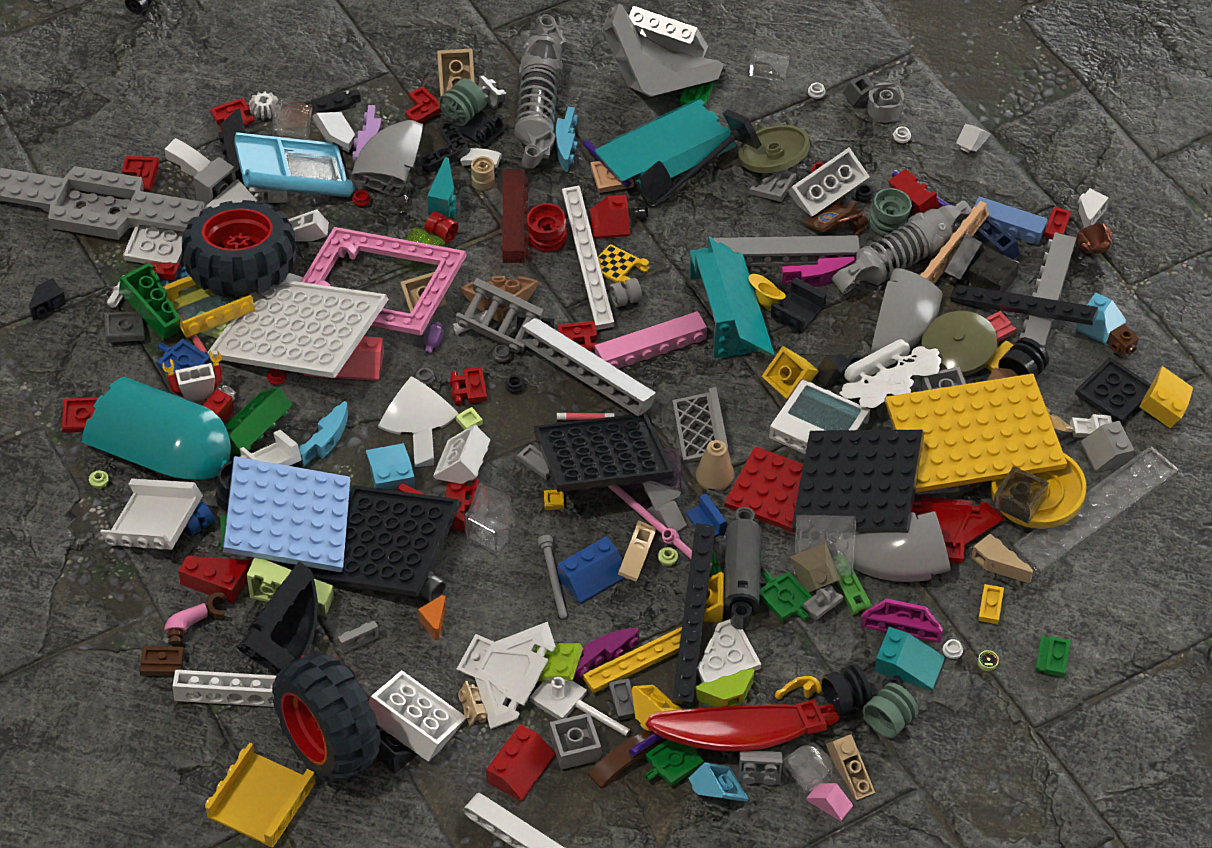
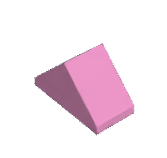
(831, 800)

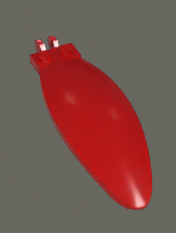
(742, 725)

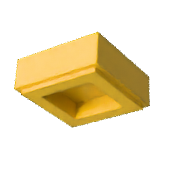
(553, 500)

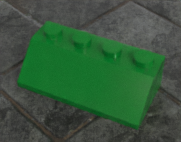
(256, 418)

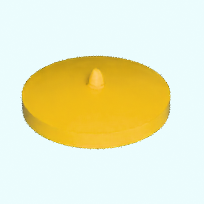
(1063, 499)

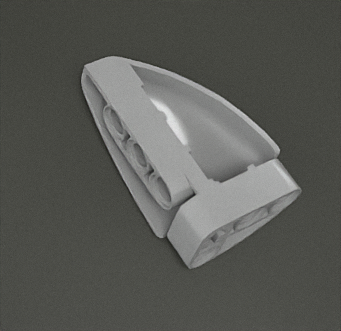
(388, 158)
(906, 309)
(903, 555)

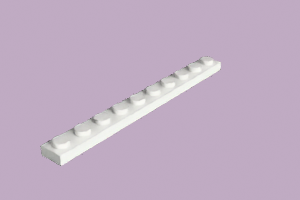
(588, 258)

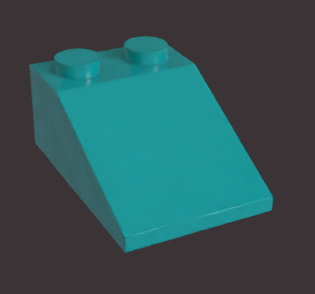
(441, 195)
(908, 658)

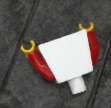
(195, 382)

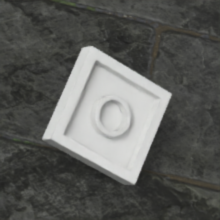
(558, 697)

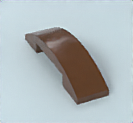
(618, 759)

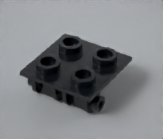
(484, 128)

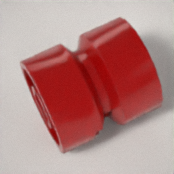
(438, 225)

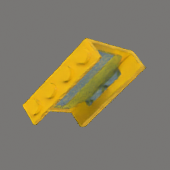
(203, 309)

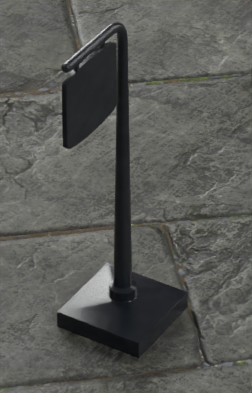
(657, 179)

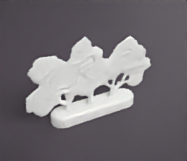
(888, 381)

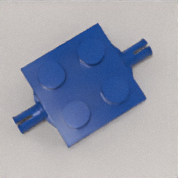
(183, 355)

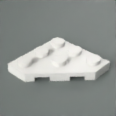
(727, 654)

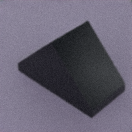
(831, 369)

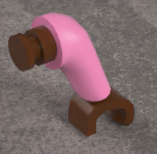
(179, 622)

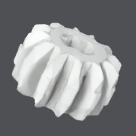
(263, 105)

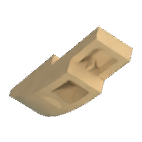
(637, 551)

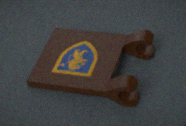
(830, 215)

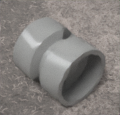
(626, 292)

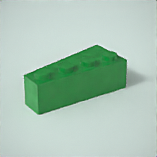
(150, 300)

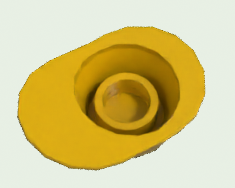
(765, 291)

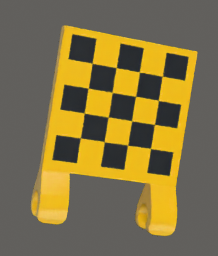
(617, 263)

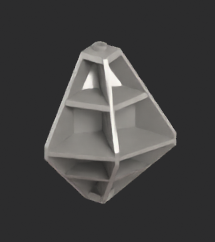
(649, 65)

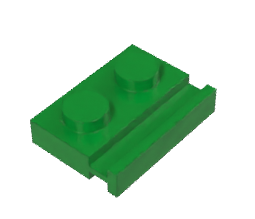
(696, 92)
(1053, 655)

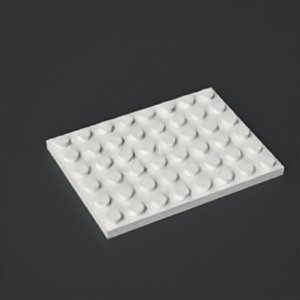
(300, 328)

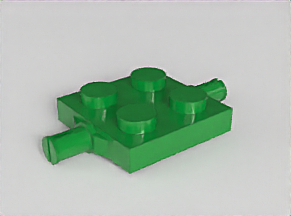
(784, 596)
(672, 761)

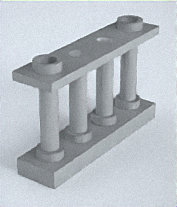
(498, 297)

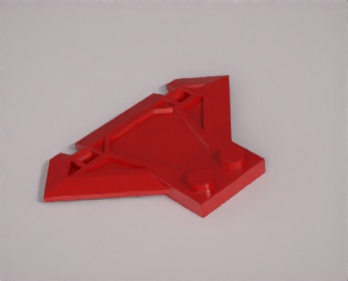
(958, 521)

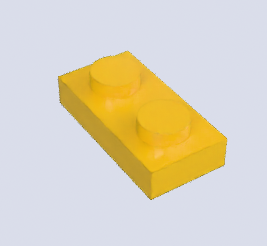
(991, 604)

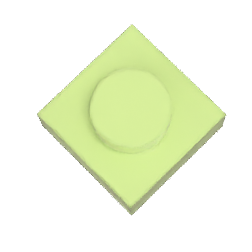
(469, 418)

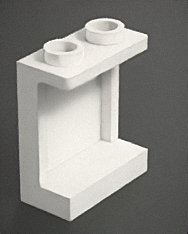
(282, 452)

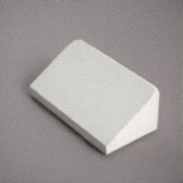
(423, 448)

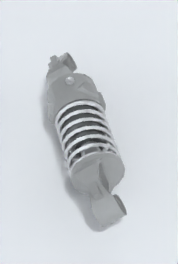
(913, 241)

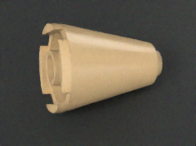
(715, 467)

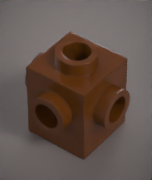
(1122, 341)

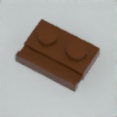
(161, 660)

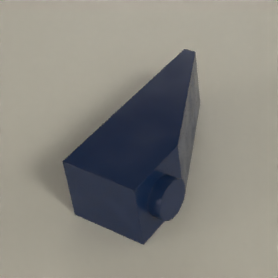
(998, 239)

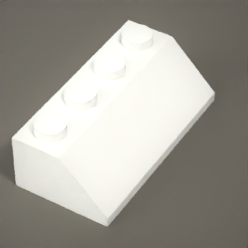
(828, 183)

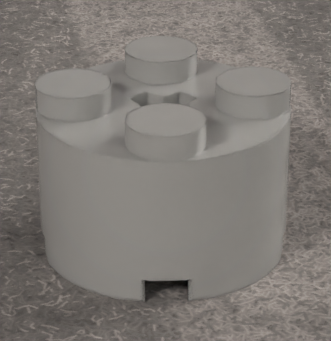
(885, 103)

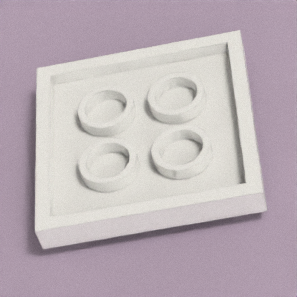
(154, 245)

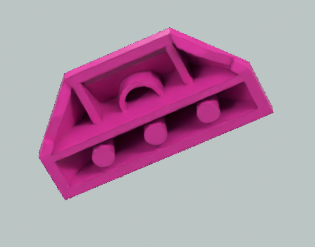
(905, 617)

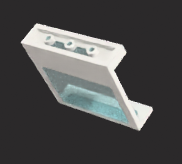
(811, 410)

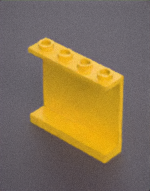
(259, 797)

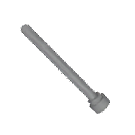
(546, 545)

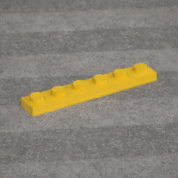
(633, 661)

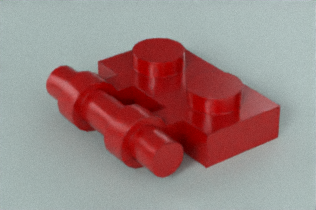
(223, 111)
(580, 332)
(474, 383)
(459, 491)

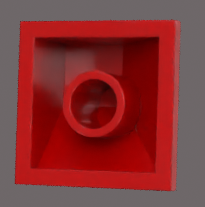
(610, 218)

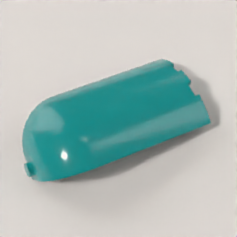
(158, 431)

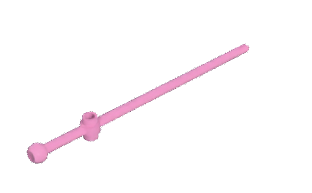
(669, 535)

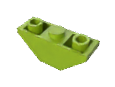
(726, 690)

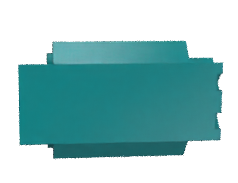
(731, 299)

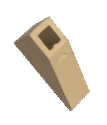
(997, 558)
(850, 766)

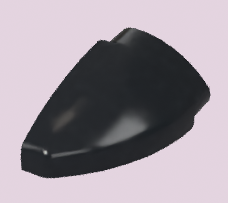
(285, 623)

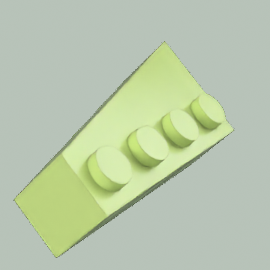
(266, 578)

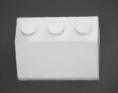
(462, 456)

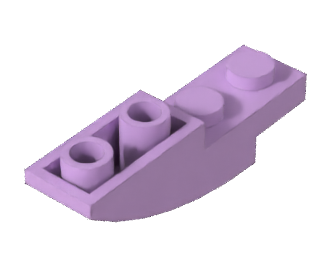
(372, 127)

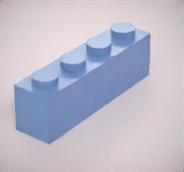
(1016, 221)

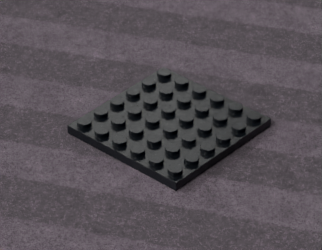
(602, 452)
(862, 477)
(391, 540)

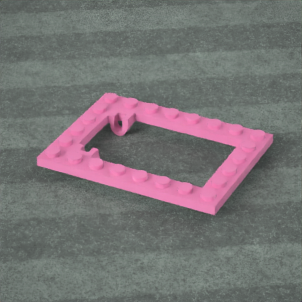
(350, 241)

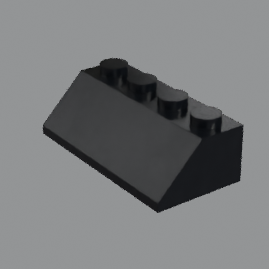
(229, 127)

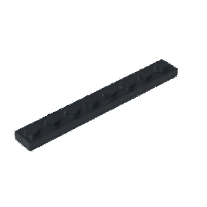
(1024, 304)

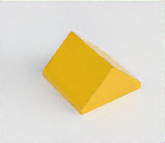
(714, 599)

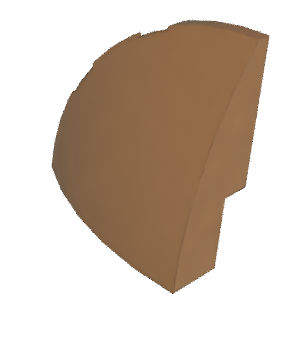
(521, 288)

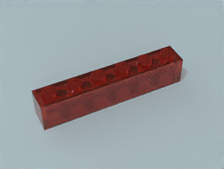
(514, 217)

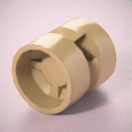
(482, 173)

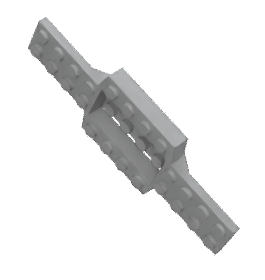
(95, 219)

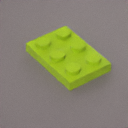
(561, 662)

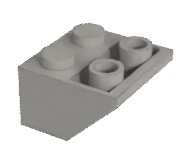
(760, 767)

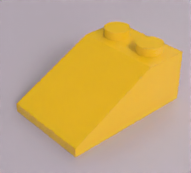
(1167, 397)

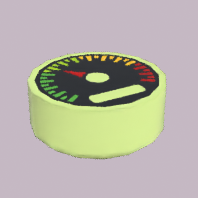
(988, 660)

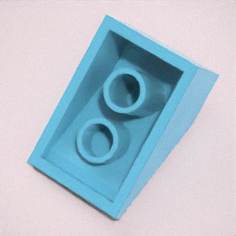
(390, 467)

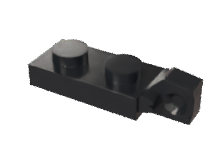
(336, 102)

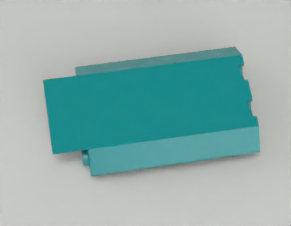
(676, 139)

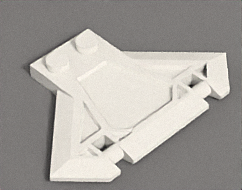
(507, 670)

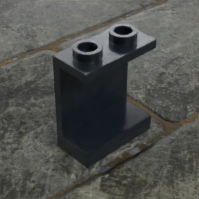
(799, 306)

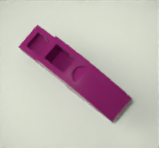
(605, 648)

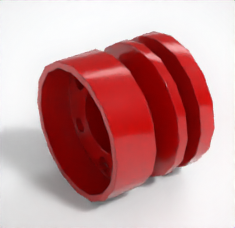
(547, 227)

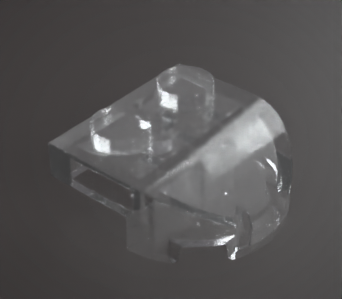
(809, 767)

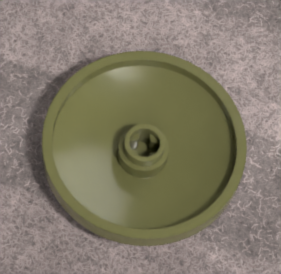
(780, 149)
(962, 341)

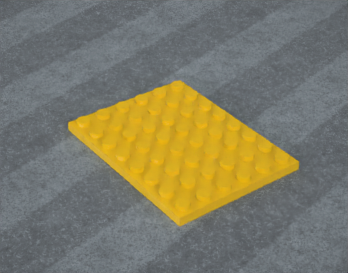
(978, 431)

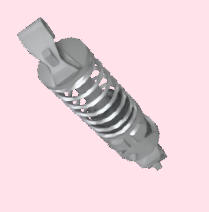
(540, 75)

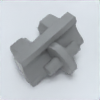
(491, 94)
(822, 602)

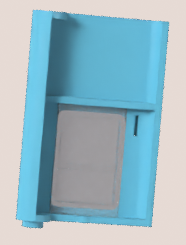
(292, 165)

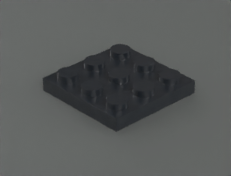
(1114, 390)

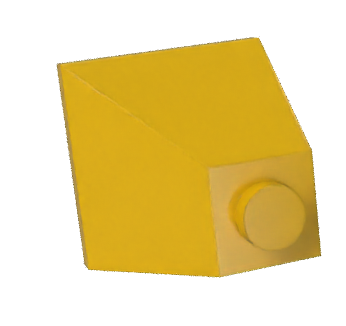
(787, 372)
(650, 700)

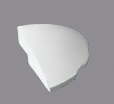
(416, 409)

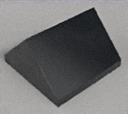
(393, 752)

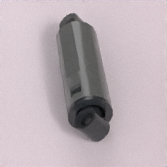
(742, 568)

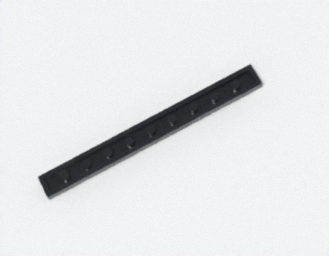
(693, 615)

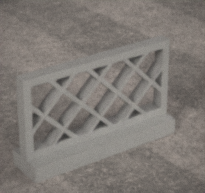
(715, 418)

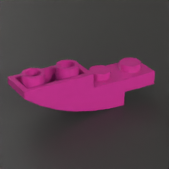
(816, 274)

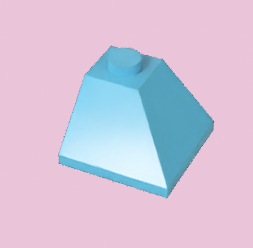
(1107, 320)
(717, 782)

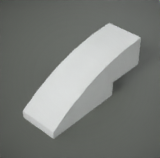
(186, 156)

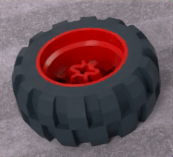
(239, 248)
(326, 716)

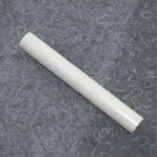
(603, 718)

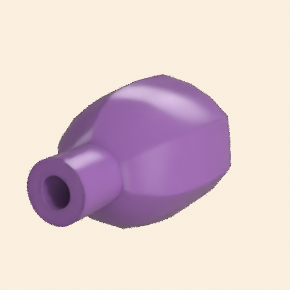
(433, 337)

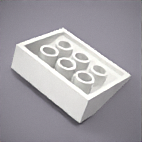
(415, 715)

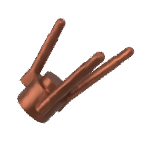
(856, 222)

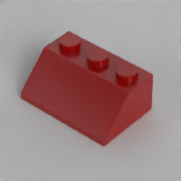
(519, 763)

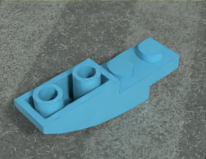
(566, 138)
(329, 433)

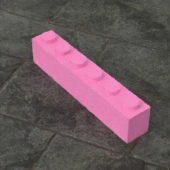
(653, 341)

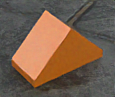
(432, 616)

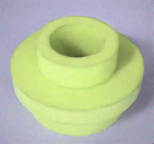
(98, 483)
(668, 560)

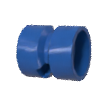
(201, 518)

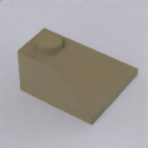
(815, 567)

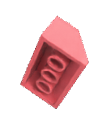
(364, 361)

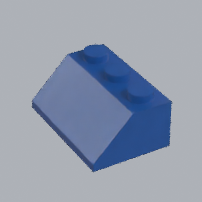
(591, 570)

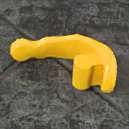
(809, 684)

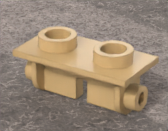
(469, 696)

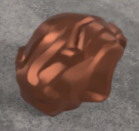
(1094, 239)

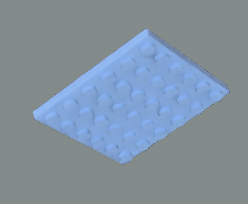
(287, 514)

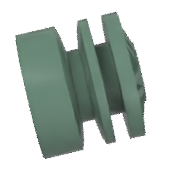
(462, 102)
(889, 211)
(890, 710)

